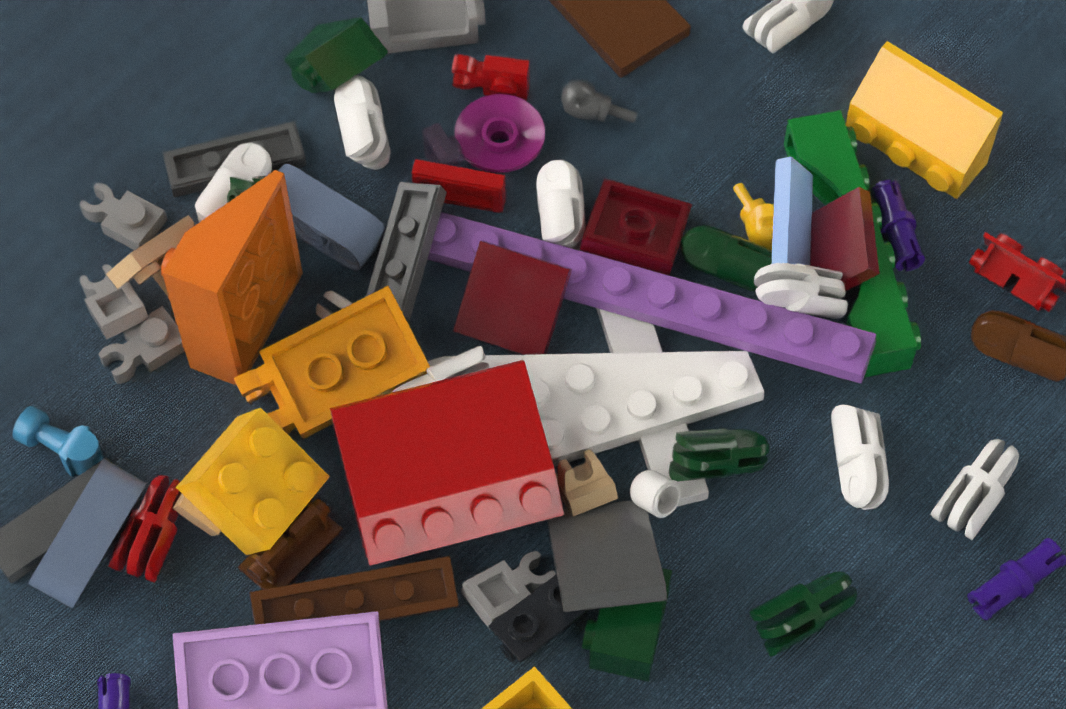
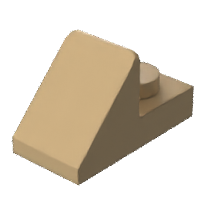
(148, 258)

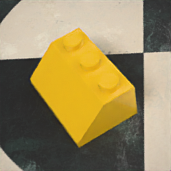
(923, 120)

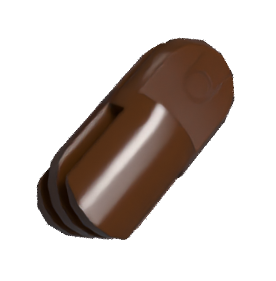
(1020, 344)

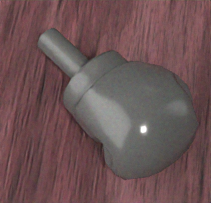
(586, 103)

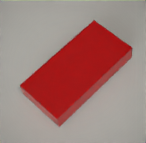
(463, 185)

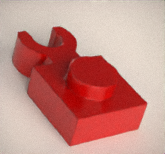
(494, 75)

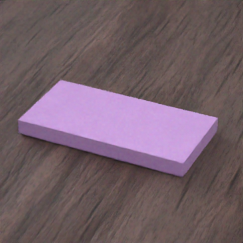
(283, 665)

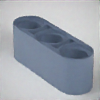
(331, 220)
(87, 533)

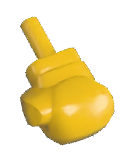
(756, 217)

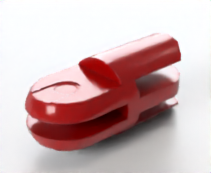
(149, 531)

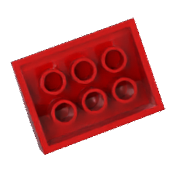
(446, 462)

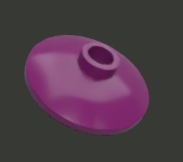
(500, 118)

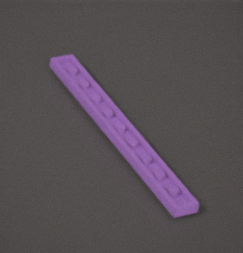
(674, 302)

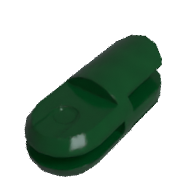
(724, 255)
(717, 454)
(802, 610)

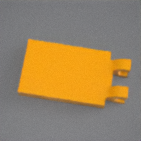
(336, 362)

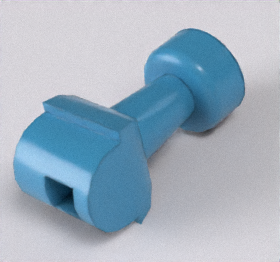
(76, 449)

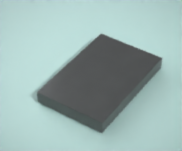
(606, 557)

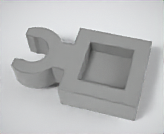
(125, 220)
(113, 307)
(148, 343)
(502, 588)

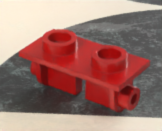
(1005, 259)

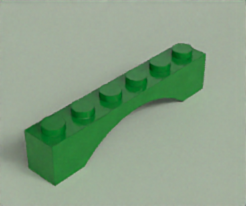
(828, 153)

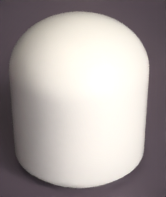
(647, 489)

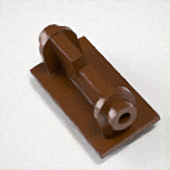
(294, 549)

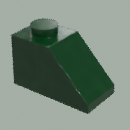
(334, 54)
(626, 637)

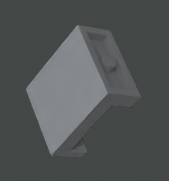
(425, 23)

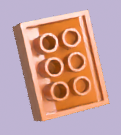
(234, 278)

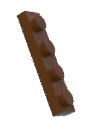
(390, 590)

